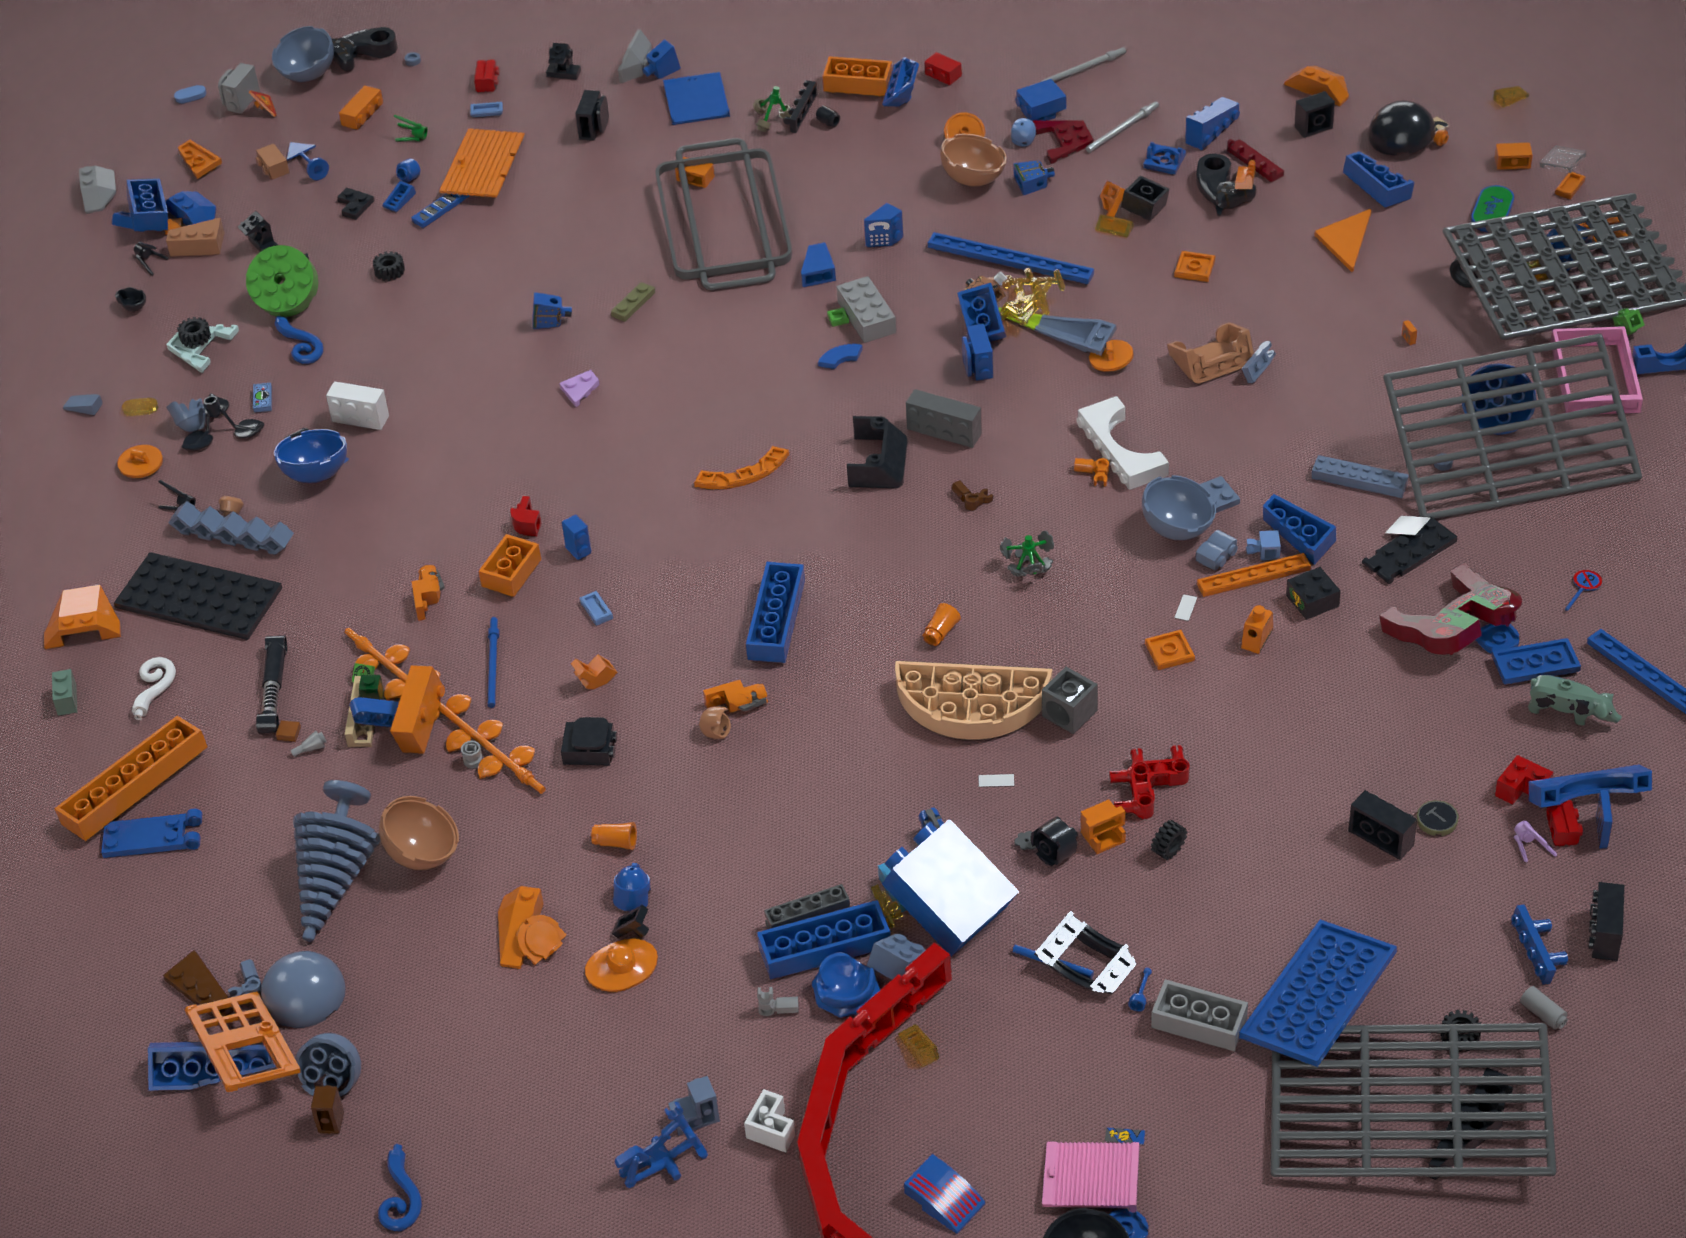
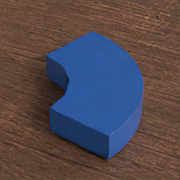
(840, 354)

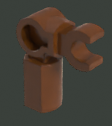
(971, 500)

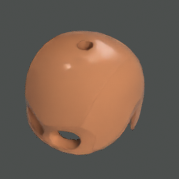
(713, 722)

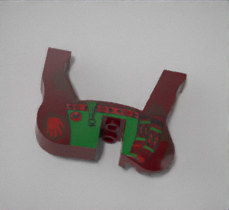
(1455, 624)

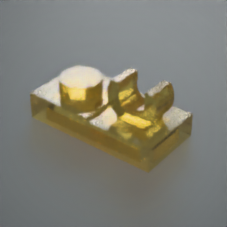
(888, 911)

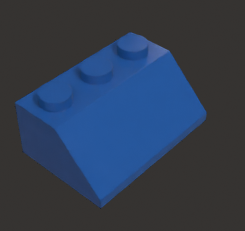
(981, 307)

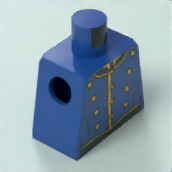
(1031, 176)
(548, 311)

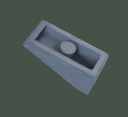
(84, 404)

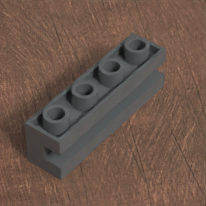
(807, 907)

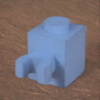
(1267, 545)

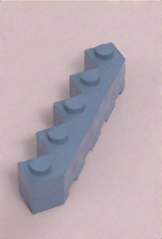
(230, 529)

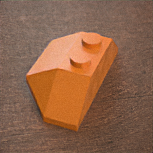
(1317, 80)

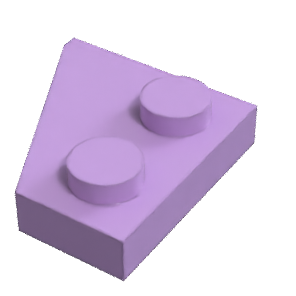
(579, 386)

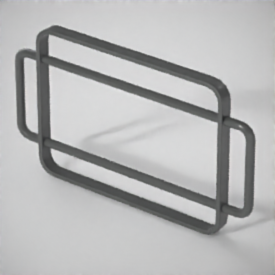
(703, 272)

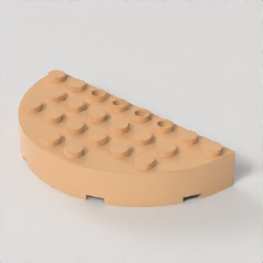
(970, 698)

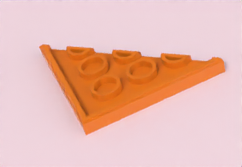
(1345, 237)

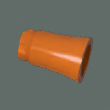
(941, 623)
(615, 835)

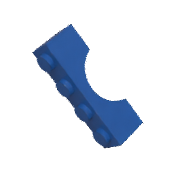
(1650, 361)

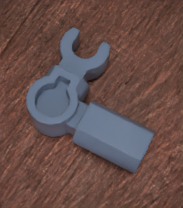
(251, 980)

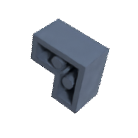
(700, 1106)

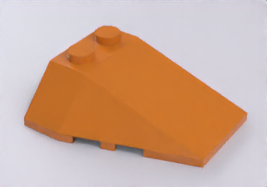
(79, 612)

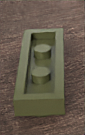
(633, 301)

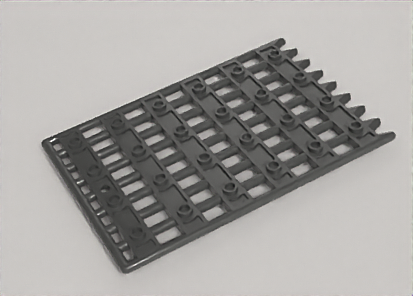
(1556, 270)

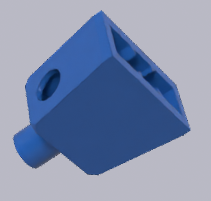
(662, 60)

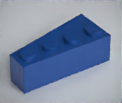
(1299, 527)

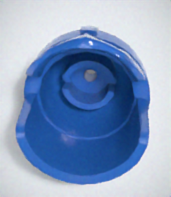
(631, 888)

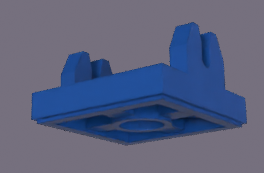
(1169, 167)

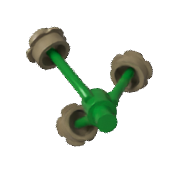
(761, 106)

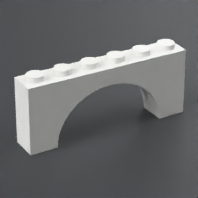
(1131, 467)

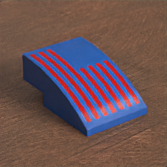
(943, 1194)

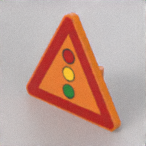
(263, 101)

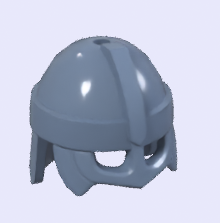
(190, 419)

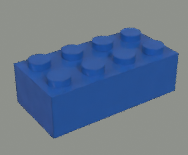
(147, 205)

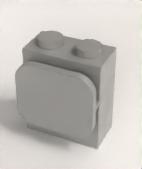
(235, 87)

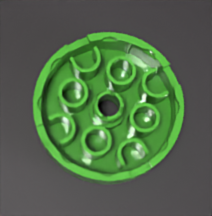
(269, 269)

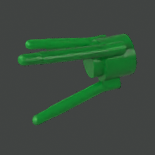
(418, 130)

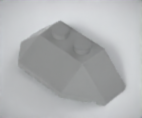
(635, 58)
(96, 187)

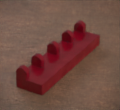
(1262, 165)

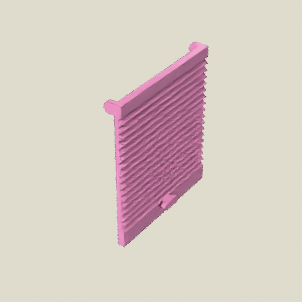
(1091, 1175)

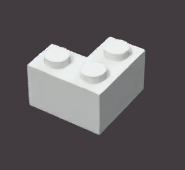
(767, 1122)

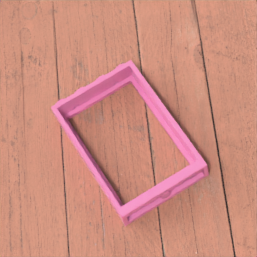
(1612, 336)

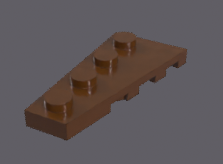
(196, 982)

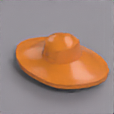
(621, 965)

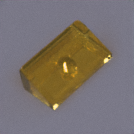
(1114, 226)

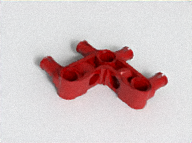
(1145, 775)

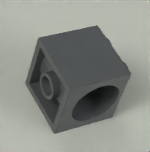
(1069, 700)

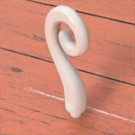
(143, 700)

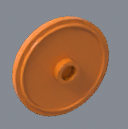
(963, 124)
(1115, 356)
(140, 461)

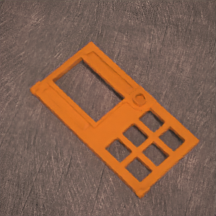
(219, 1043)

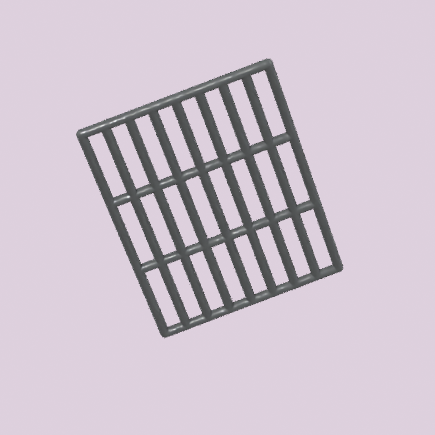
(1477, 433)
(1455, 1098)

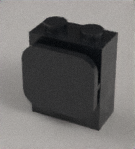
(591, 115)
(588, 742)

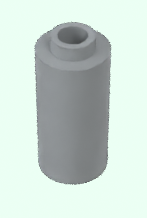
(1544, 1008)

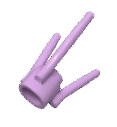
(1526, 833)

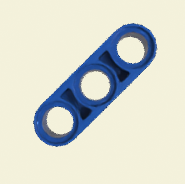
(373, 711)

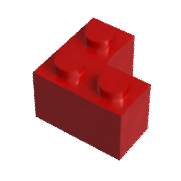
(1517, 777)

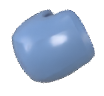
(1023, 131)

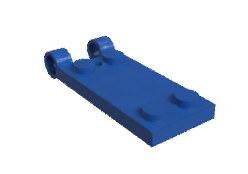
(151, 834)

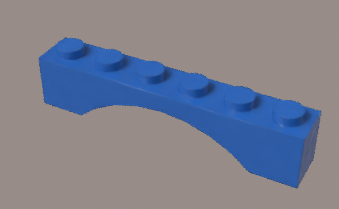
(1616, 780)

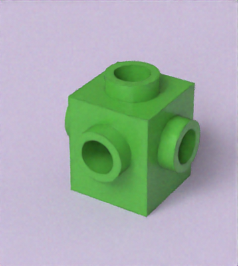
(1629, 319)

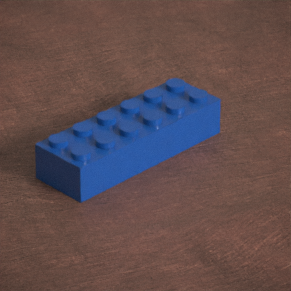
(775, 612)
(811, 940)

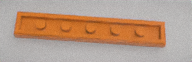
(1253, 574)

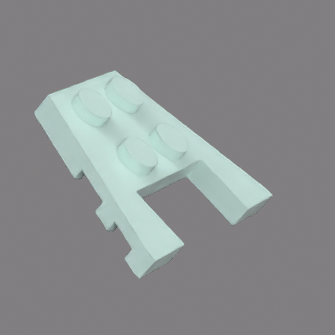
(191, 355)

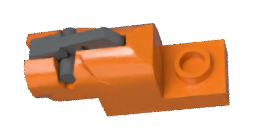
(426, 589)
(736, 696)

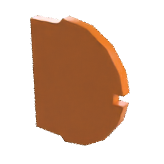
(539, 937)

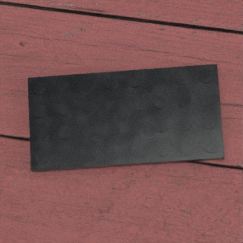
(198, 595)

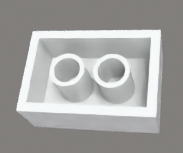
(357, 405)

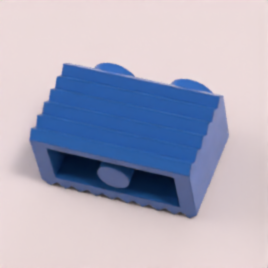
(576, 537)

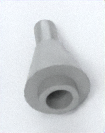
(313, 742)

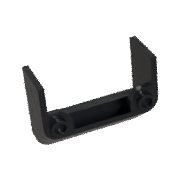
(882, 469)

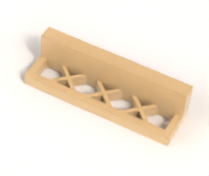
(353, 729)

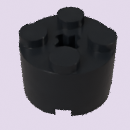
(1054, 841)

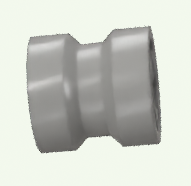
(471, 754)

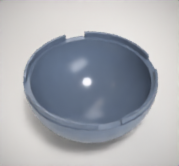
(303, 54)
(1177, 507)
(302, 989)

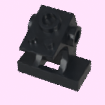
(561, 59)
(258, 229)

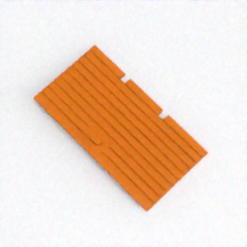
(482, 163)

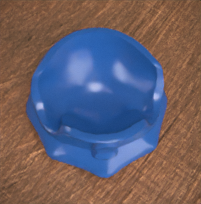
(843, 985)

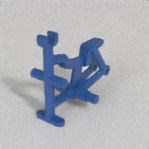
(656, 1154)

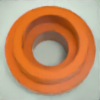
(1441, 137)

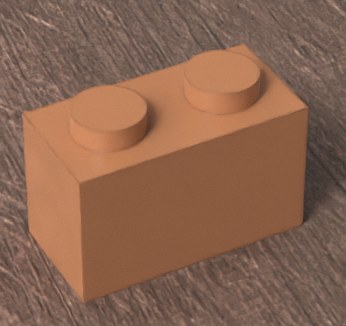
(272, 161)

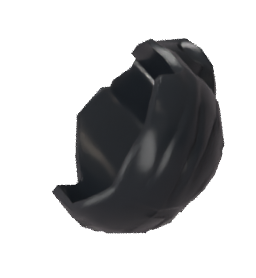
(131, 298)

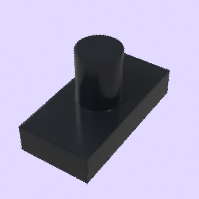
(632, 922)

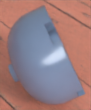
(331, 1056)

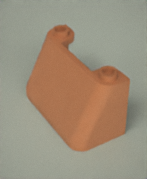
(1216, 358)

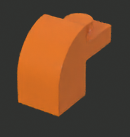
(594, 674)

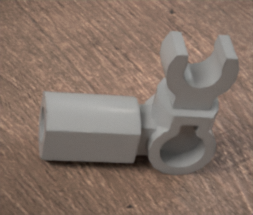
(768, 1005)

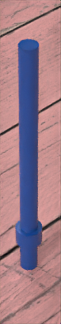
(493, 635)

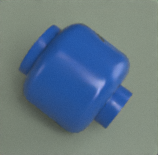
(408, 170)

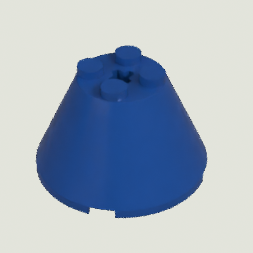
(1501, 400)

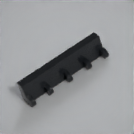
(802, 106)

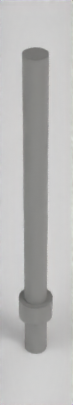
(1109, 56)
(1144, 112)

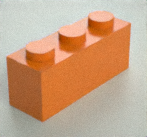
(361, 107)

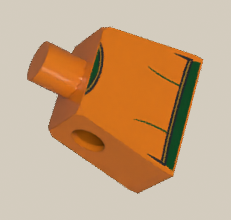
(1259, 622)

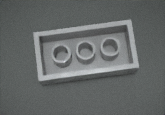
(866, 309)
(1199, 1015)

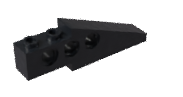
(1479, 1125)

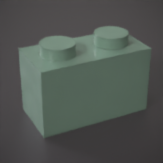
(64, 692)

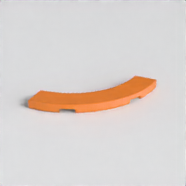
(767, 464)

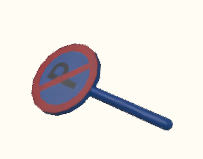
(1585, 580)

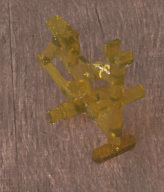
(1036, 300)

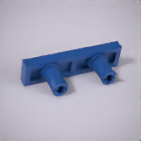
(1529, 935)

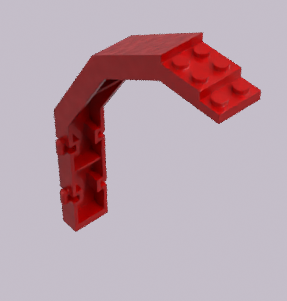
(841, 1053)

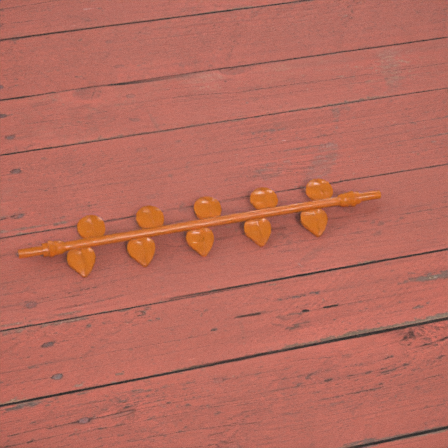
(455, 705)

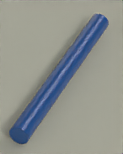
(1030, 954)

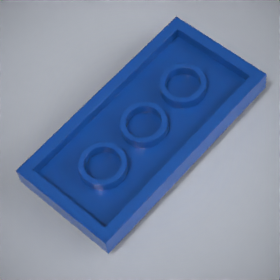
(1536, 659)

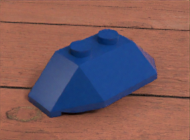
(901, 83)
(191, 207)

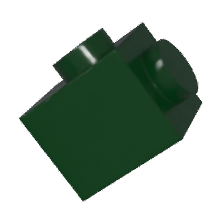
(371, 687)

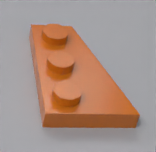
(198, 158)

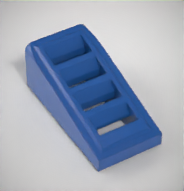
(398, 191)

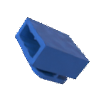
(1041, 100)
(977, 353)

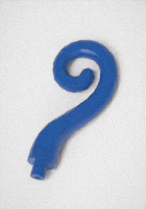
(289, 331)
(396, 1166)

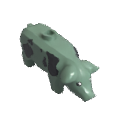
(1571, 697)

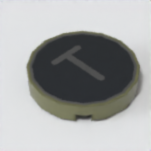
(1437, 817)

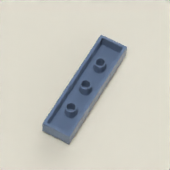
(1360, 476)

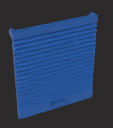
(696, 98)

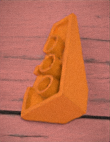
(513, 911)

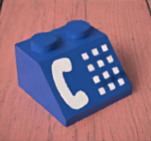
(883, 226)

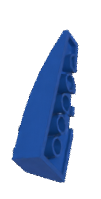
(189, 1066)

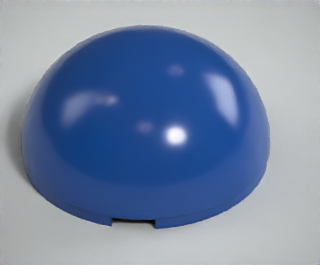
(312, 455)

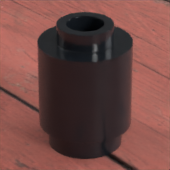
(827, 116)

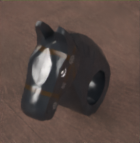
(373, 42)
(1213, 182)

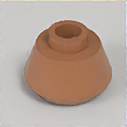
(230, 504)

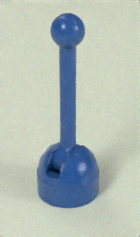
(1136, 998)

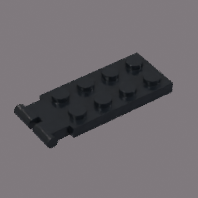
(1410, 551)

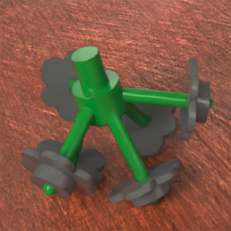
(1027, 551)

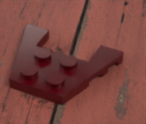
(1070, 134)

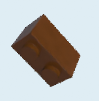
(327, 1109)

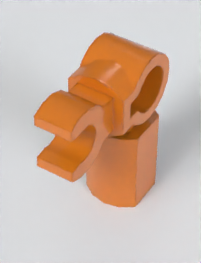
(1100, 467)

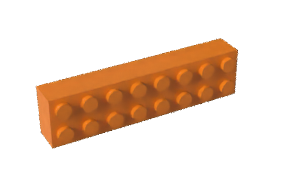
(131, 778)

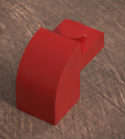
(524, 519)

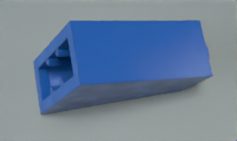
(817, 266)

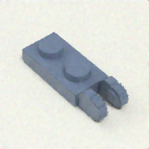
(1258, 362)

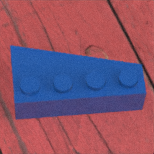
(1210, 122)
(1377, 180)

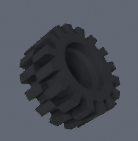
(388, 266)
(194, 332)
(1169, 839)
(1461, 1018)

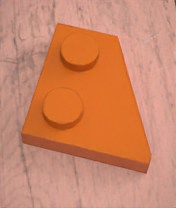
(1111, 197)

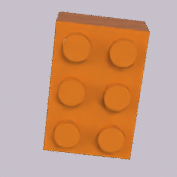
(509, 565)

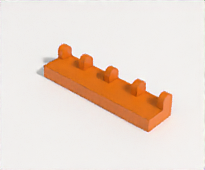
(1245, 176)

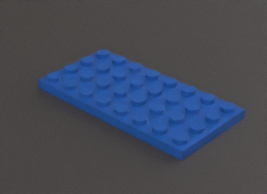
(1318, 993)

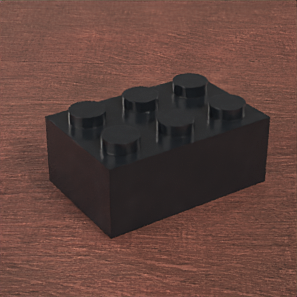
(1382, 824)
(1607, 921)

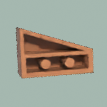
(196, 239)

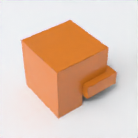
(1103, 826)

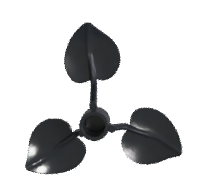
(214, 407)

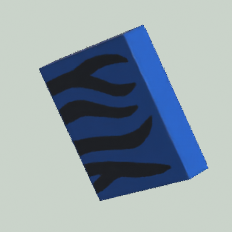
(1604, 819)

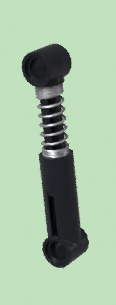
(275, 648)

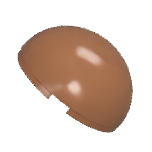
(972, 159)
(417, 833)

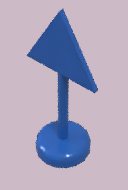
(316, 168)

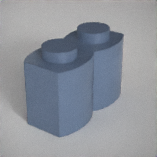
(1216, 550)

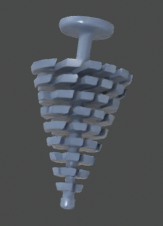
(330, 853)

